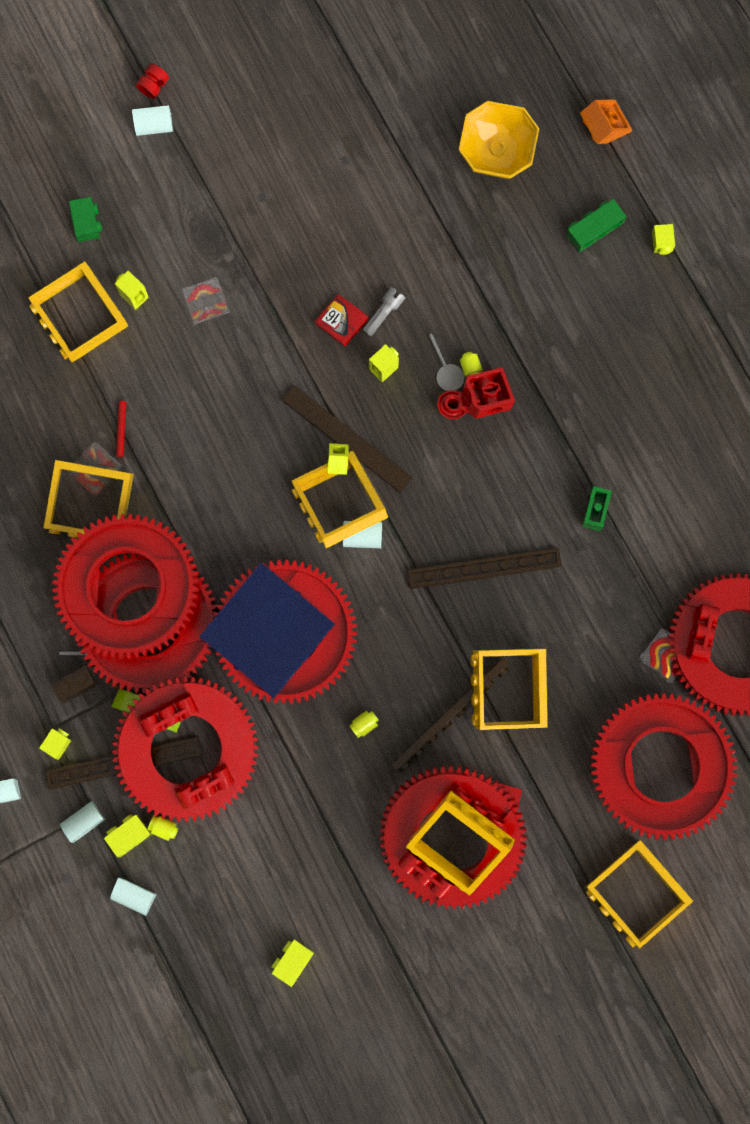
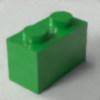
(85, 219)
(596, 508)

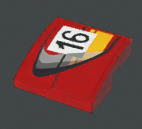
(341, 320)

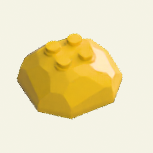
(498, 139)

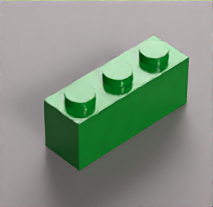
(595, 225)

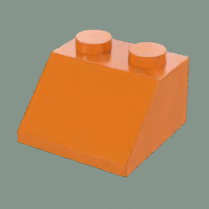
(605, 121)

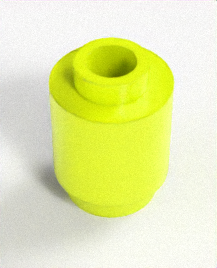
(470, 364)
(364, 724)
(163, 828)

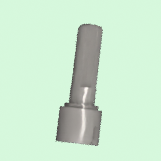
(389, 303)

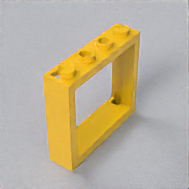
(60, 284)
(59, 465)
(320, 475)
(539, 689)
(478, 824)
(663, 874)

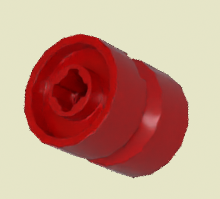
(152, 81)

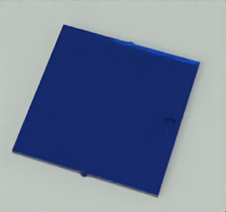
(267, 630)

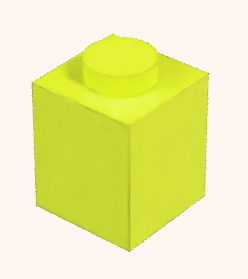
(663, 239)
(338, 458)
(55, 743)

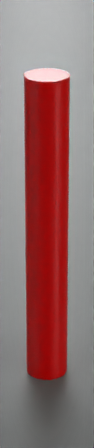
(121, 429)

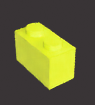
(131, 289)
(384, 362)
(127, 835)
(292, 962)

